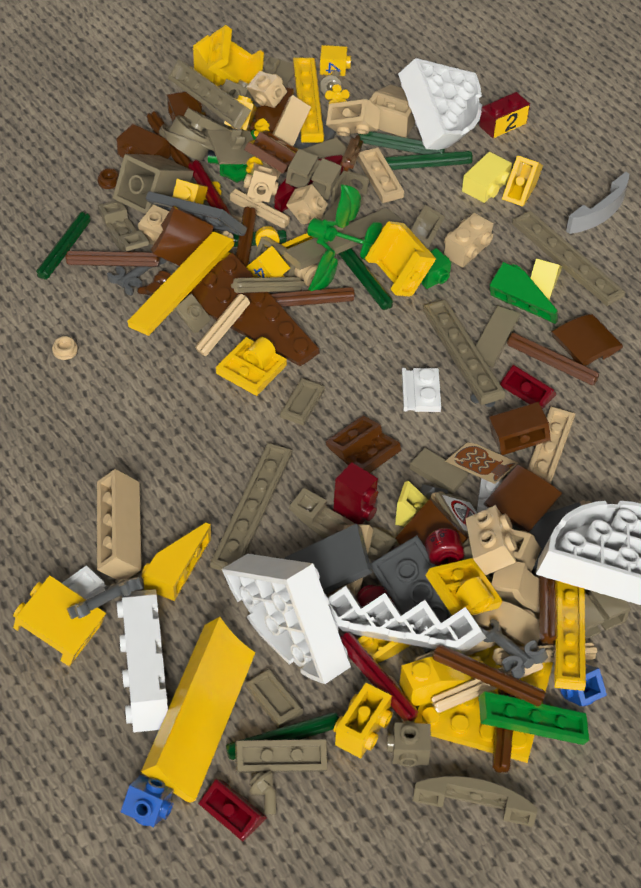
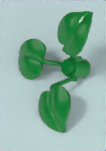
(325, 231)

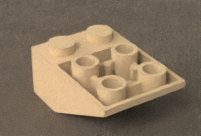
(395, 112)

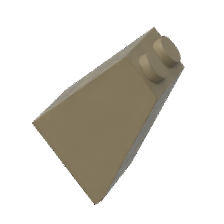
(145, 174)

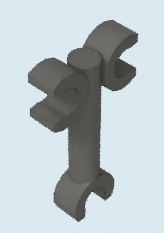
(130, 278)
(111, 592)
(518, 658)

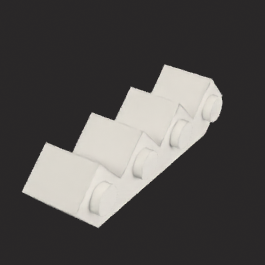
(416, 627)
(144, 660)

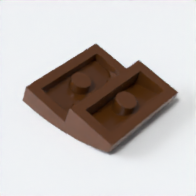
(272, 150)
(180, 236)
(586, 339)
(363, 444)
(523, 498)
(426, 521)

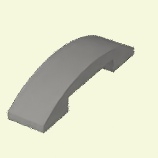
(587, 218)

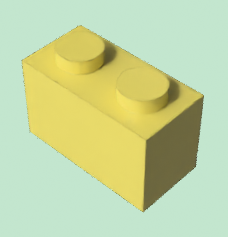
(487, 177)

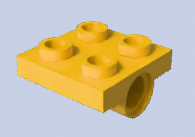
(252, 365)
(462, 586)

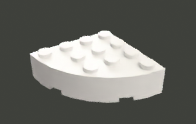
(441, 101)
(597, 550)
(290, 612)

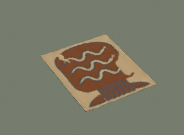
(481, 462)

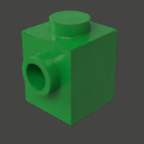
(439, 270)

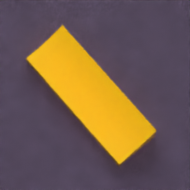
(199, 711)

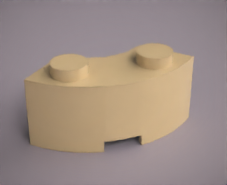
(518, 586)
(515, 623)

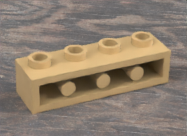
(118, 526)

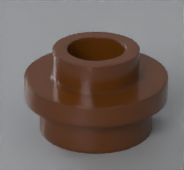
(108, 178)

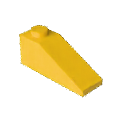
(175, 563)
(427, 678)

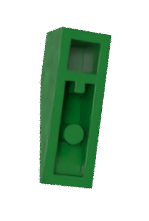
(518, 289)

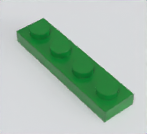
(531, 719)

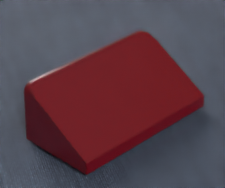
(527, 387)
(231, 809)

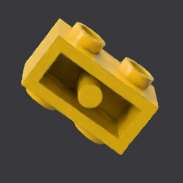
(363, 720)

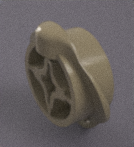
(187, 138)

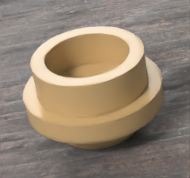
(64, 348)

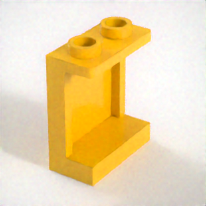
(230, 60)
(401, 258)
(49, 619)

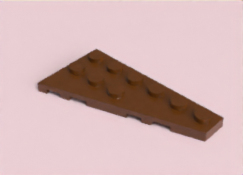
(261, 317)

